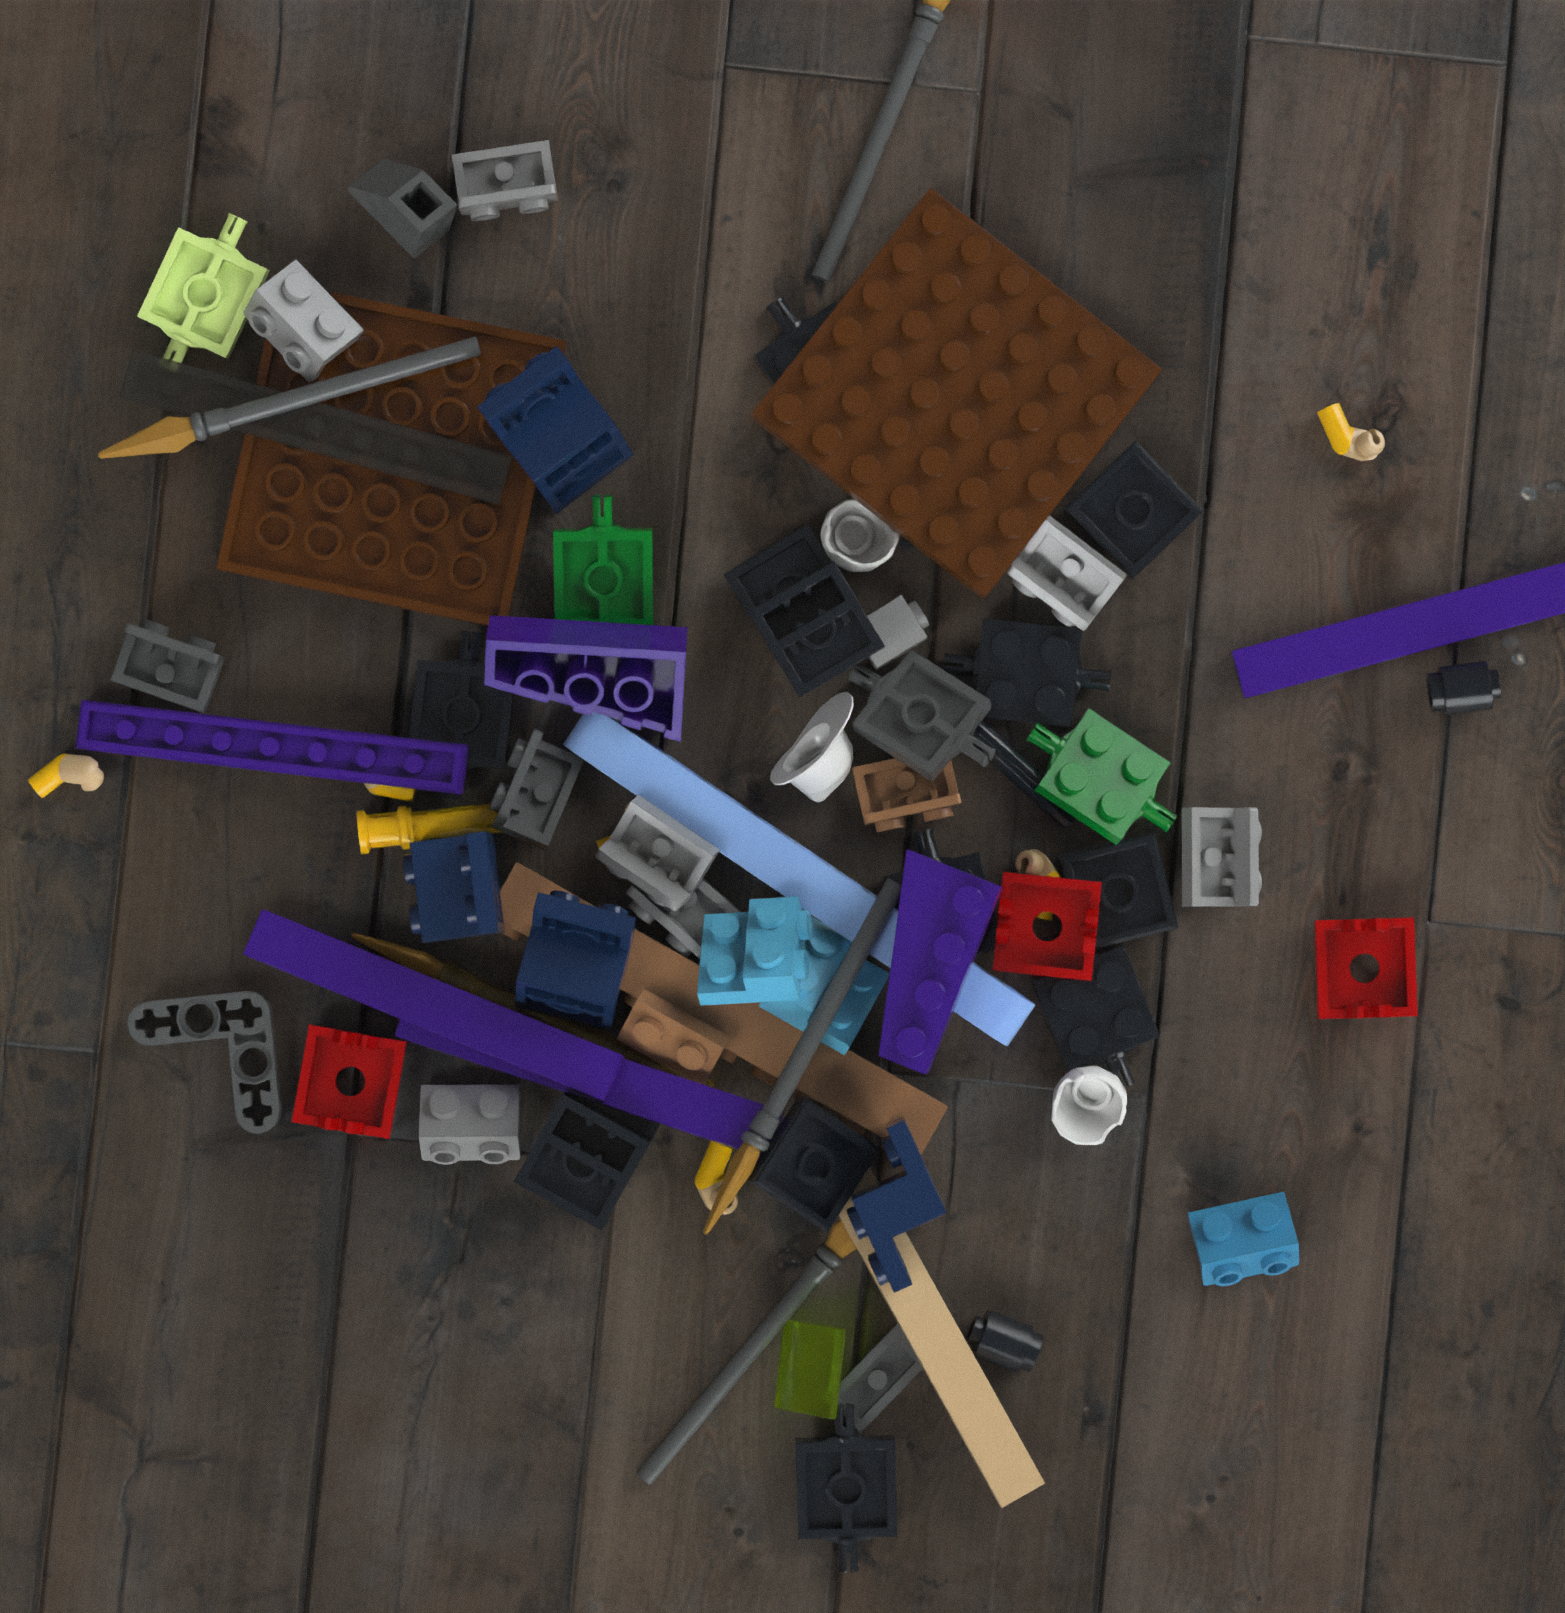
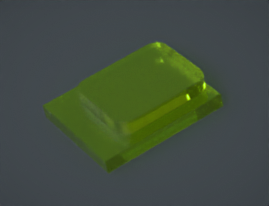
(810, 1368)

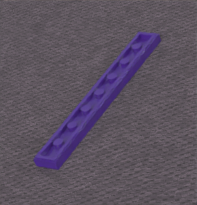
(1400, 631)
(272, 747)
(434, 1005)
(636, 1091)

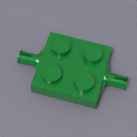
(603, 571)
(1102, 776)

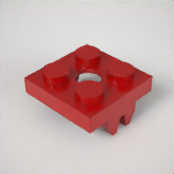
(1072, 901)
(1395, 986)
(321, 1102)

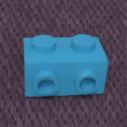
(1244, 1239)

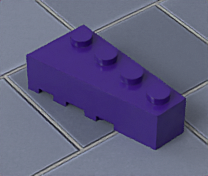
(594, 667)
(933, 950)

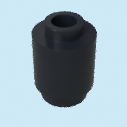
(1463, 688)
(1004, 1341)

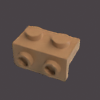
(894, 791)
(673, 1037)

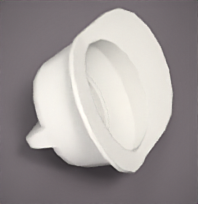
(821, 752)

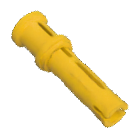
(408, 826)

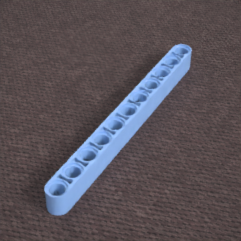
(773, 857)

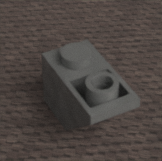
(405, 204)

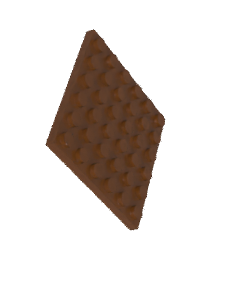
(956, 393)
(377, 534)

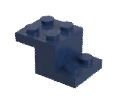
(555, 429)
(454, 887)
(575, 960)
(895, 1206)

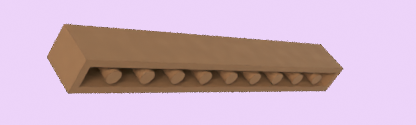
(847, 1084)

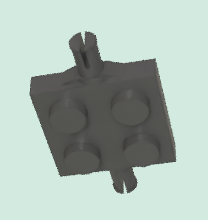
(921, 715)

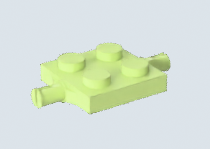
(203, 291)

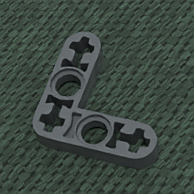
(239, 1040)

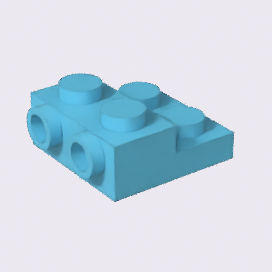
(755, 953)
(825, 955)

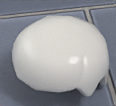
(857, 537)
(1088, 1105)

